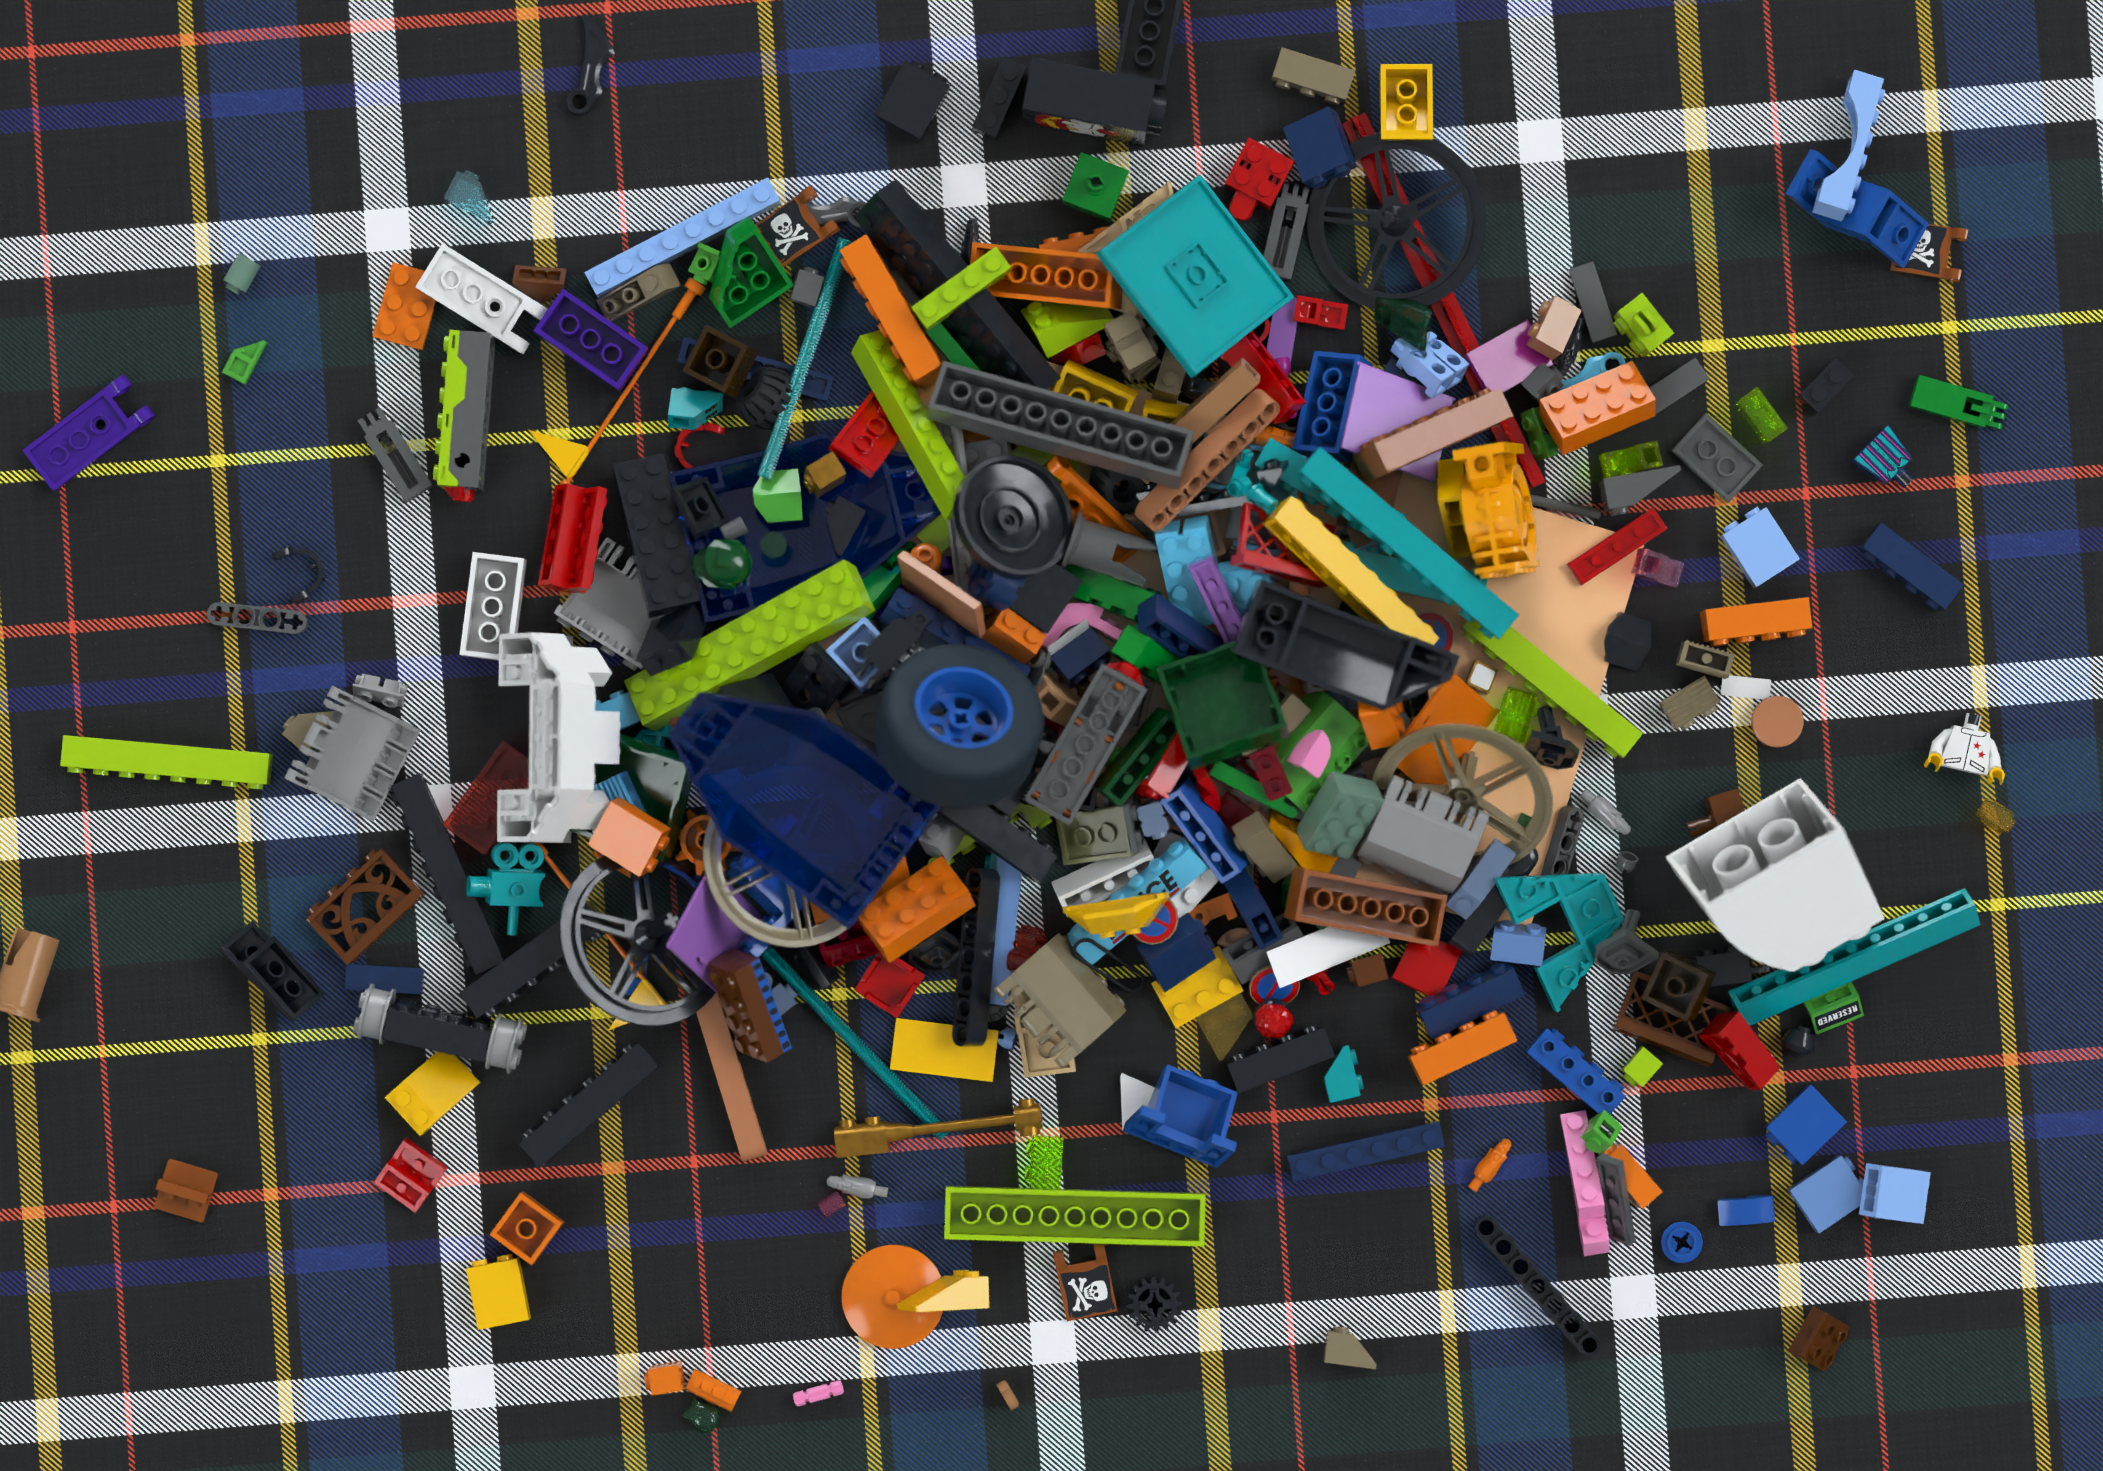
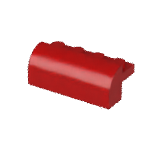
(572, 538)

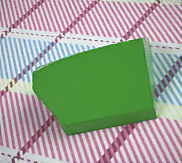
(780, 497)

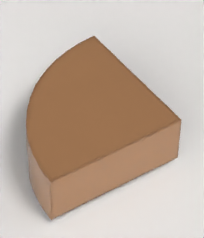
(1232, 936)

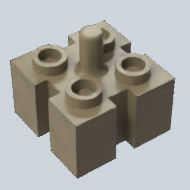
(1132, 341)

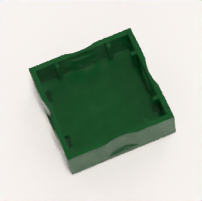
(1221, 705)
(659, 782)

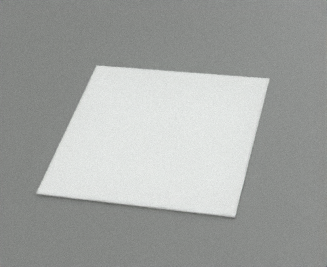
(1068, 637)

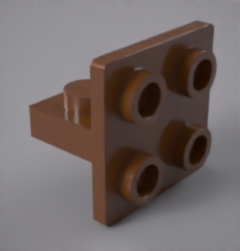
(1819, 1339)

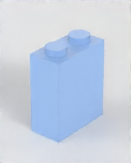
(1759, 546)
(1894, 1193)

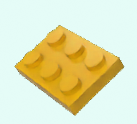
(1200, 991)

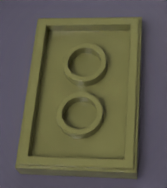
(1094, 836)

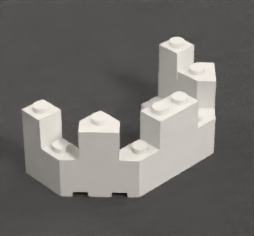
(563, 738)

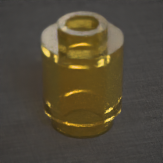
(1995, 816)

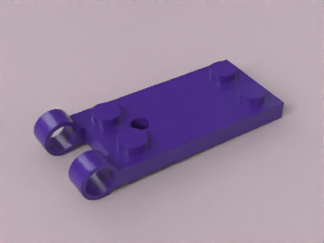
(78, 442)

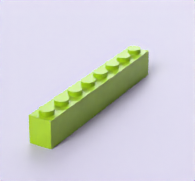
(909, 419)
(1559, 689)
(166, 760)

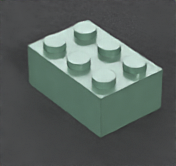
(1339, 815)

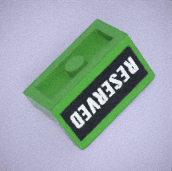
(1834, 1008)

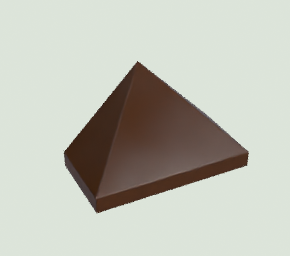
(539, 282)

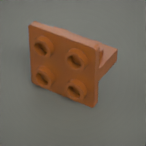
(185, 1190)

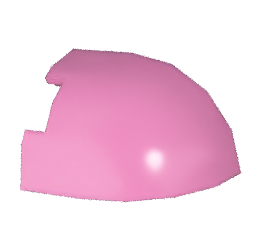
(1312, 753)

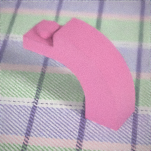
(1074, 615)

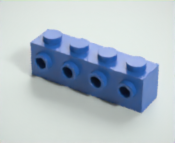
(1205, 830)
(1574, 1072)

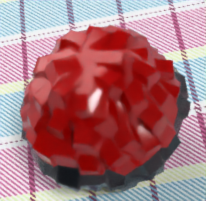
(1273, 1018)

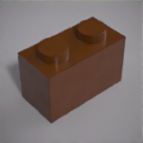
(1367, 970)

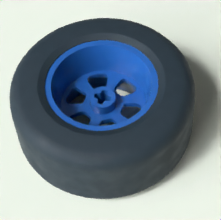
(951, 767)

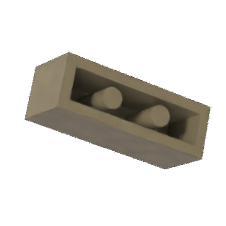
(1312, 76)
(1263, 847)

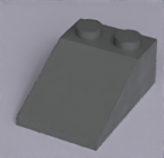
(1624, 491)

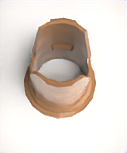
(26, 972)

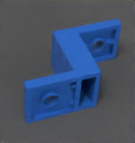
(1875, 215)
(769, 894)

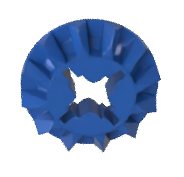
(1693, 1239)

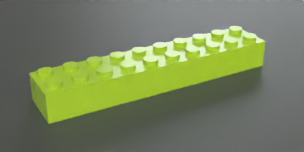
(754, 643)
(1074, 1216)

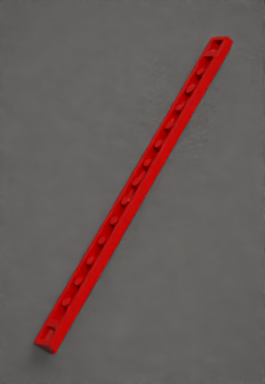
(1458, 330)

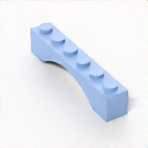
(1860, 102)

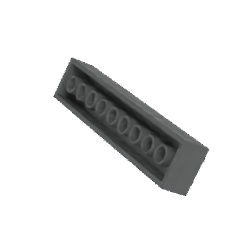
(1060, 425)

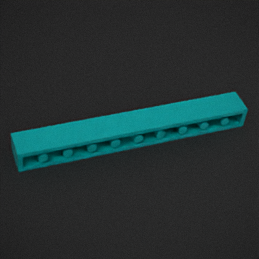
(1408, 543)
(1857, 957)

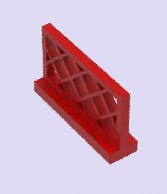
(1265, 563)

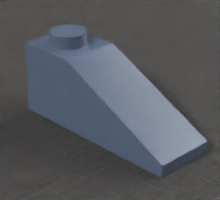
(1479, 878)

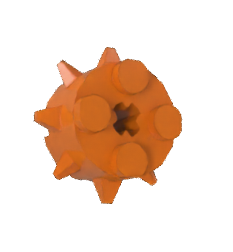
(690, 842)

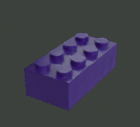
(591, 340)

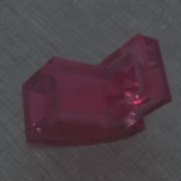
(1657, 568)

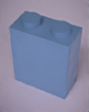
(1828, 1193)

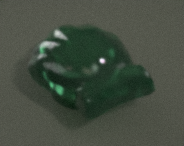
(702, 1416)

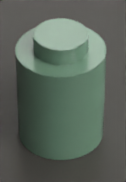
(241, 274)

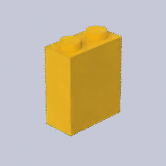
(498, 1292)

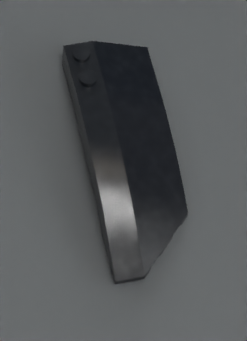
(1338, 649)

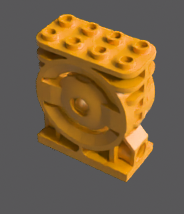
(1498, 510)

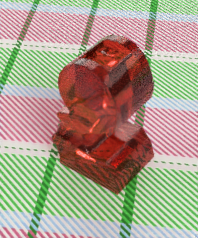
(1025, 946)

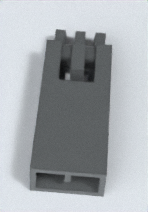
(1283, 241)
(399, 464)

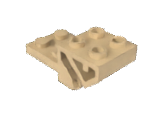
(1035, 1056)

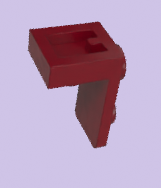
(1270, 772)

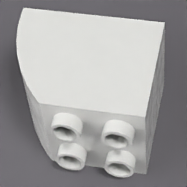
(1780, 880)

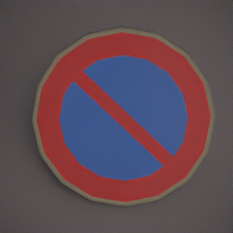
(1162, 926)
(1265, 985)

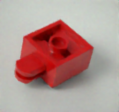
(1256, 179)

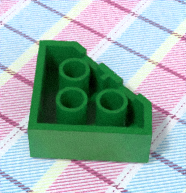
(746, 274)
(1142, 652)

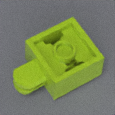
(1642, 325)

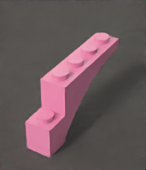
(1585, 1185)

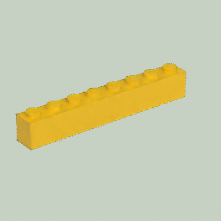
(1343, 570)

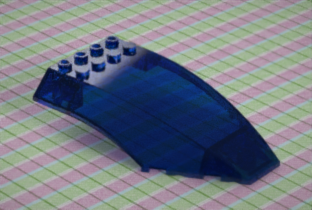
(895, 512)
(799, 798)

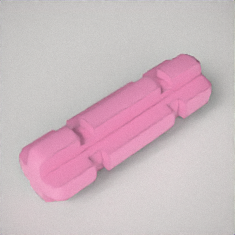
(818, 1393)

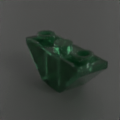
(1405, 319)

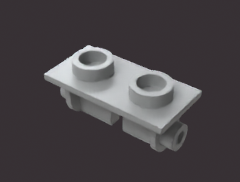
(368, 690)

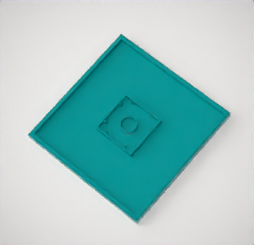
(1195, 276)

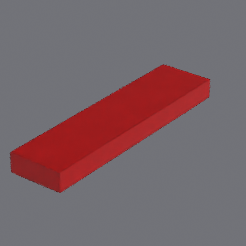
(1617, 546)

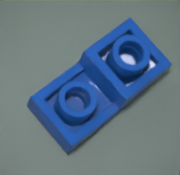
(1746, 1210)

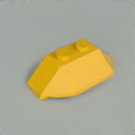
(1118, 914)

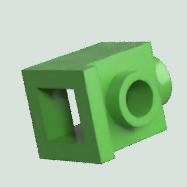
(704, 264)
(1596, 1137)

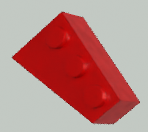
(1740, 1049)

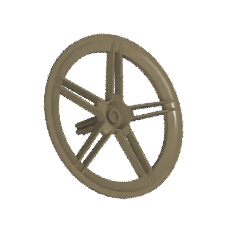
(1470, 791)
(747, 923)

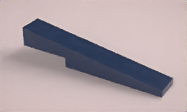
(816, 384)

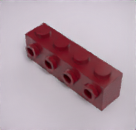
(848, 946)

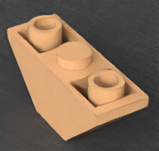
(1056, 700)

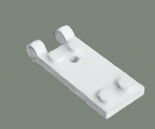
(471, 290)

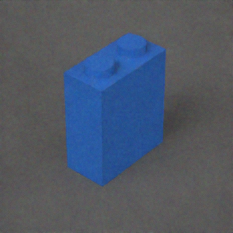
(1804, 1125)

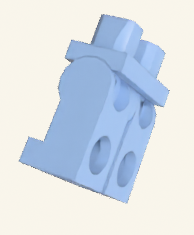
(1435, 367)

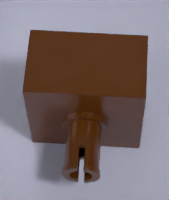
(1719, 809)

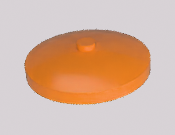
(876, 1287)

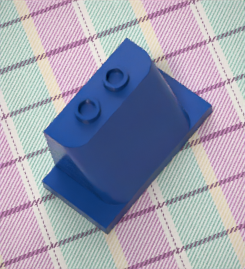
(1187, 1117)

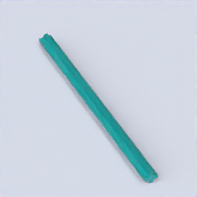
(803, 360)
(852, 1040)

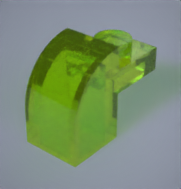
(1631, 460)

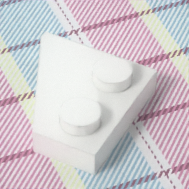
(1133, 1096)

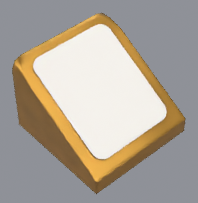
(1481, 676)

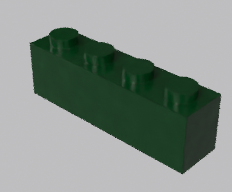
(1137, 757)

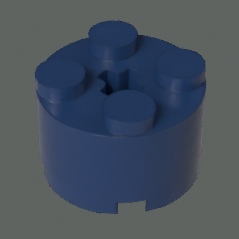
(992, 589)

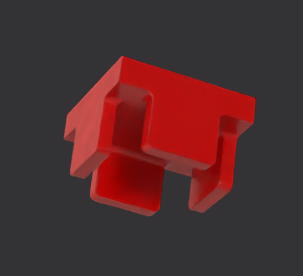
(889, 984)

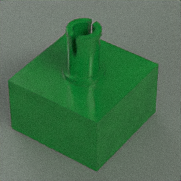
(1095, 187)

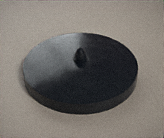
(1012, 517)

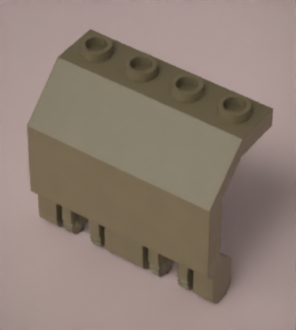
(1064, 996)

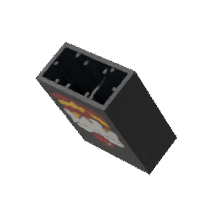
(1092, 102)

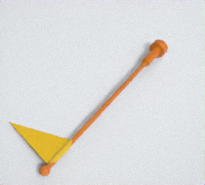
(571, 455)
(645, 992)

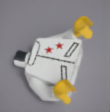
(1967, 750)

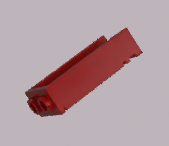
(1165, 772)

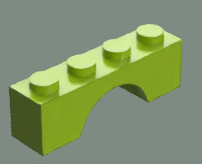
(960, 288)

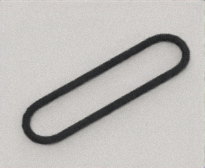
(1113, 956)

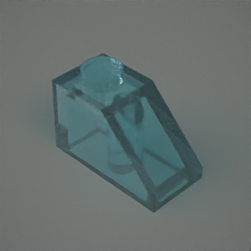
(469, 195)

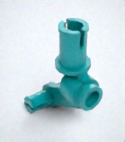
(1241, 485)

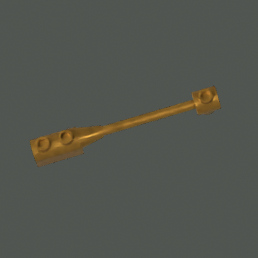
(875, 1135)

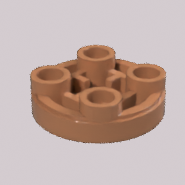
(1777, 721)

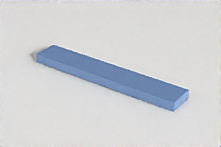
(1006, 925)

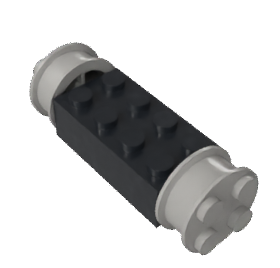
(439, 1030)

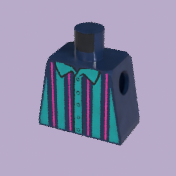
(1884, 458)

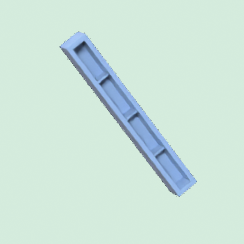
(682, 237)

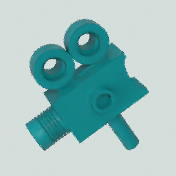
(510, 885)

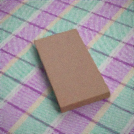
(941, 594)

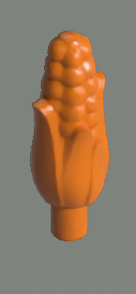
(1490, 1164)

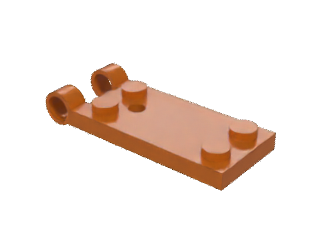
(1092, 504)

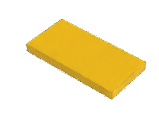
(931, 1050)

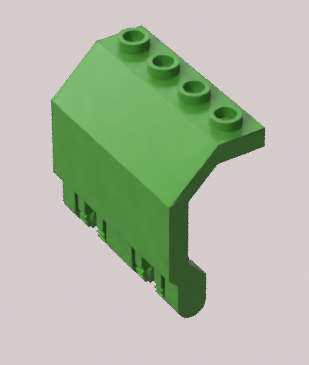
(1346, 742)

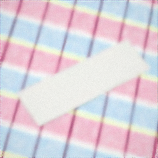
(1319, 952)

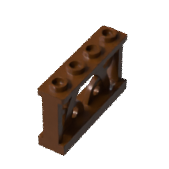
(400, 906)

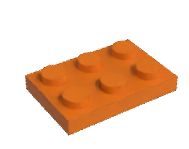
(404, 309)

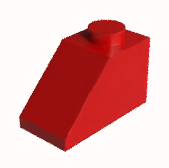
(1082, 351)

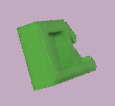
(243, 361)

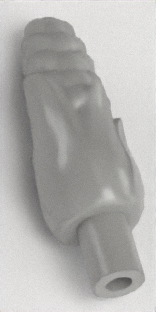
(1605, 812)
(857, 1186)

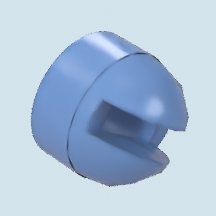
(1009, 1039)

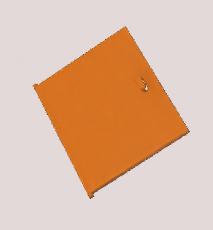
(1450, 704)

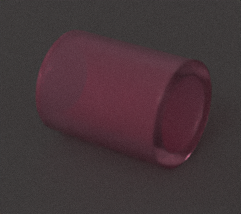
(831, 1204)

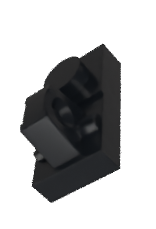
(813, 958)

